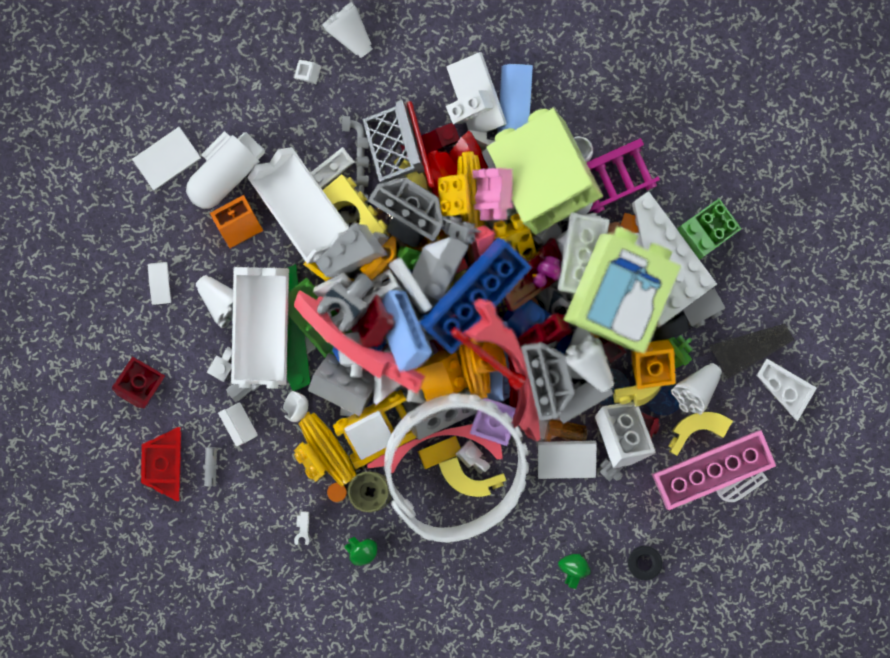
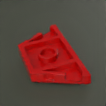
(163, 463)

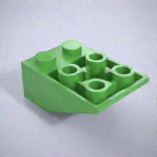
(709, 229)

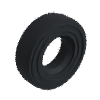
(633, 563)

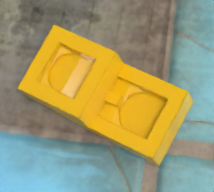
(439, 452)

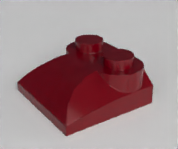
(374, 324)
(138, 383)

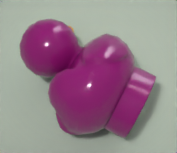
(547, 268)

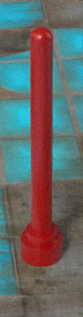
(515, 379)

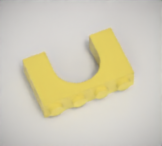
(343, 193)

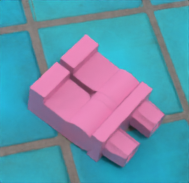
(493, 193)

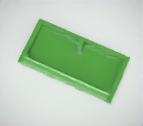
(311, 333)

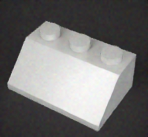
(624, 434)

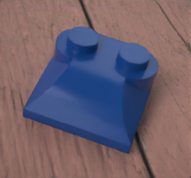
(525, 317)

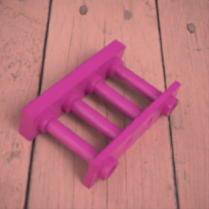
(616, 157)

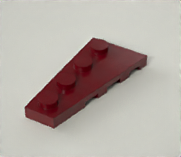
(525, 288)

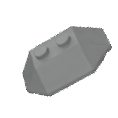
(410, 205)
(438, 267)
(548, 379)

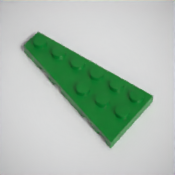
(297, 360)

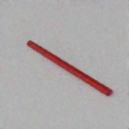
(420, 144)

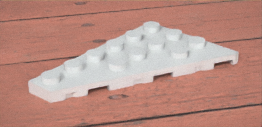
(692, 278)

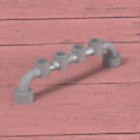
(362, 162)

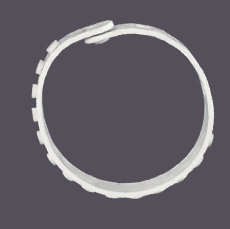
(483, 523)

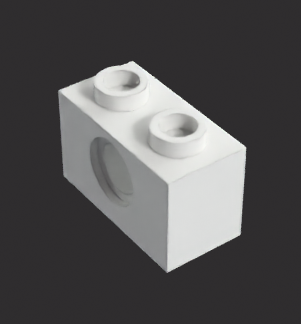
(469, 107)

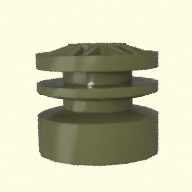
(359, 488)

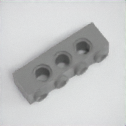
(441, 419)

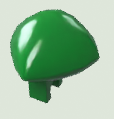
(361, 552)
(575, 567)

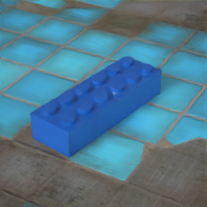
(487, 280)

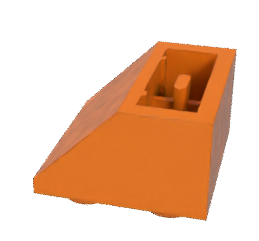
(236, 221)

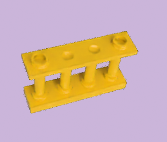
(393, 400)

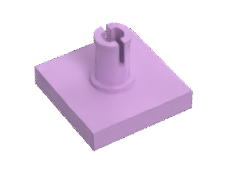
(489, 427)

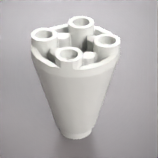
(349, 30)
(217, 299)
(591, 363)
(697, 389)

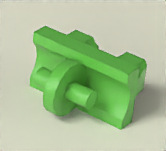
(408, 256)
(682, 356)

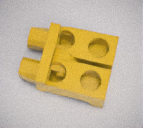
(516, 235)

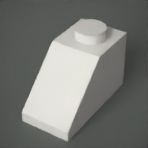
(383, 387)

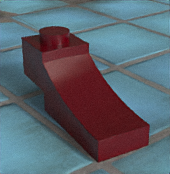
(439, 138)
(548, 332)

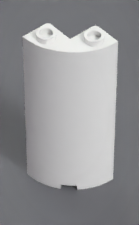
(298, 203)
(260, 326)

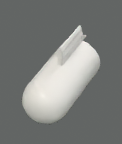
(225, 168)

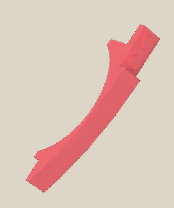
(493, 330)
(371, 360)
(464, 431)

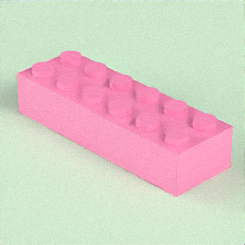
(713, 470)

